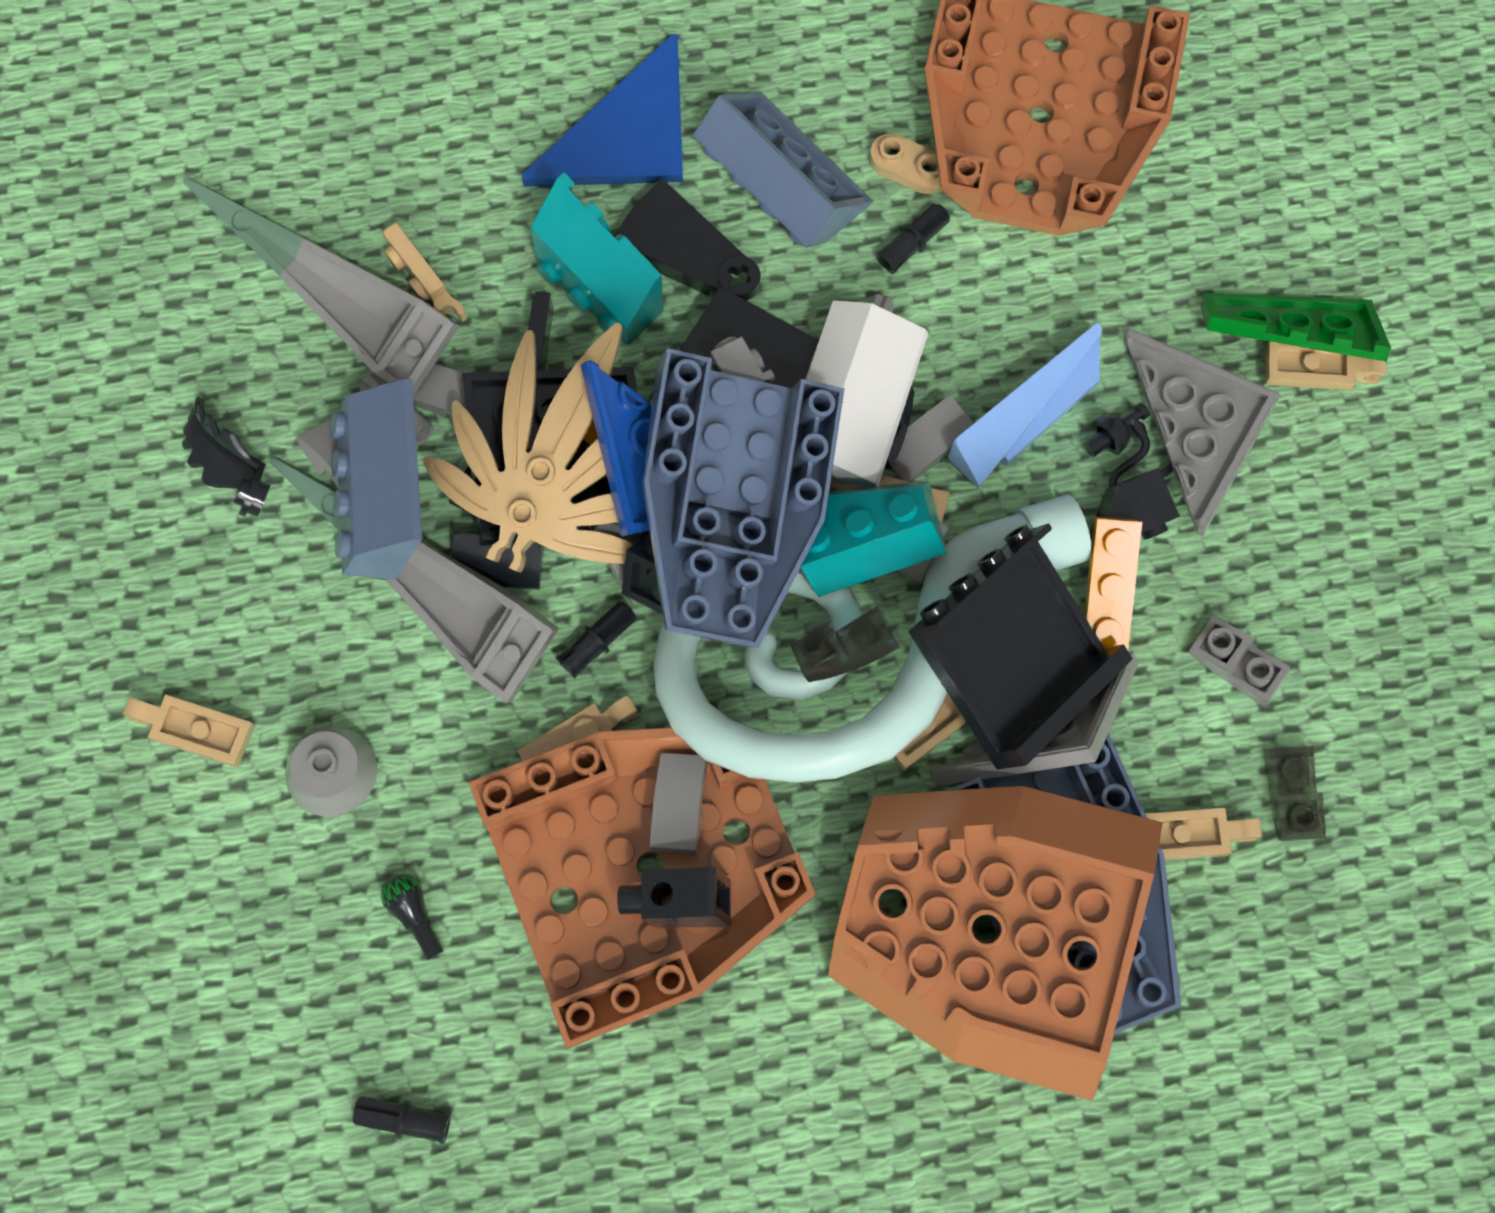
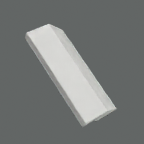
(875, 362)

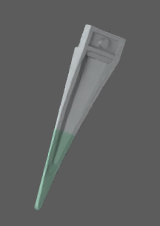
(377, 320)
(476, 619)

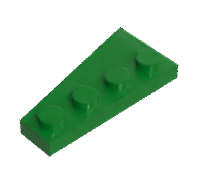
(1306, 322)

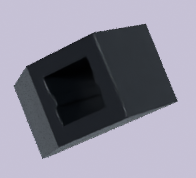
(1140, 499)

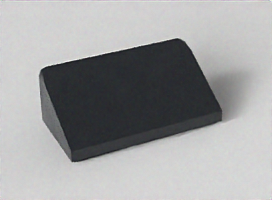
(468, 551)

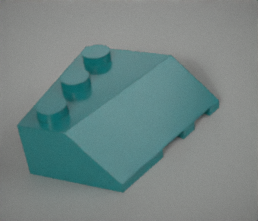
(593, 265)
(873, 534)

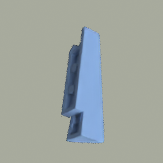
(1029, 409)

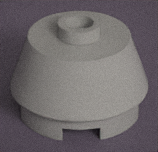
(331, 771)

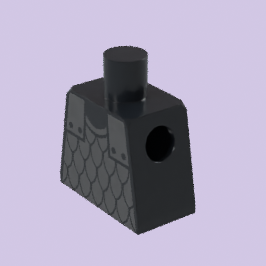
(698, 898)

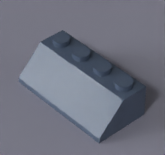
(780, 167)
(376, 480)

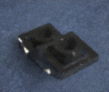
(835, 652)
(1293, 793)

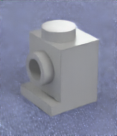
(735, 358)

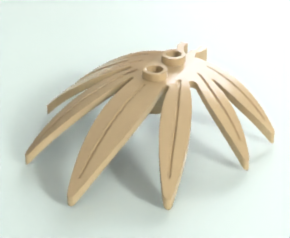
(536, 487)

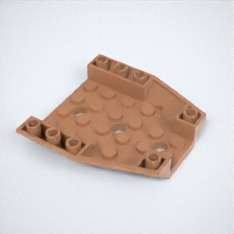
(1104, 97)
(583, 825)
(1050, 878)

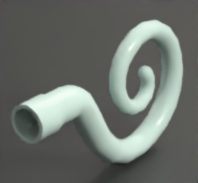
(888, 725)

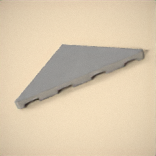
(1203, 420)
(1074, 745)

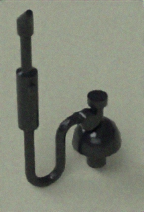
(1115, 435)

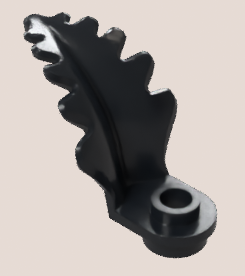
(224, 460)

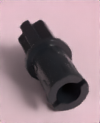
(913, 238)
(596, 639)
(402, 1119)

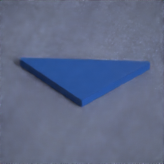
(627, 135)
(622, 432)

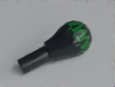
(405, 901)

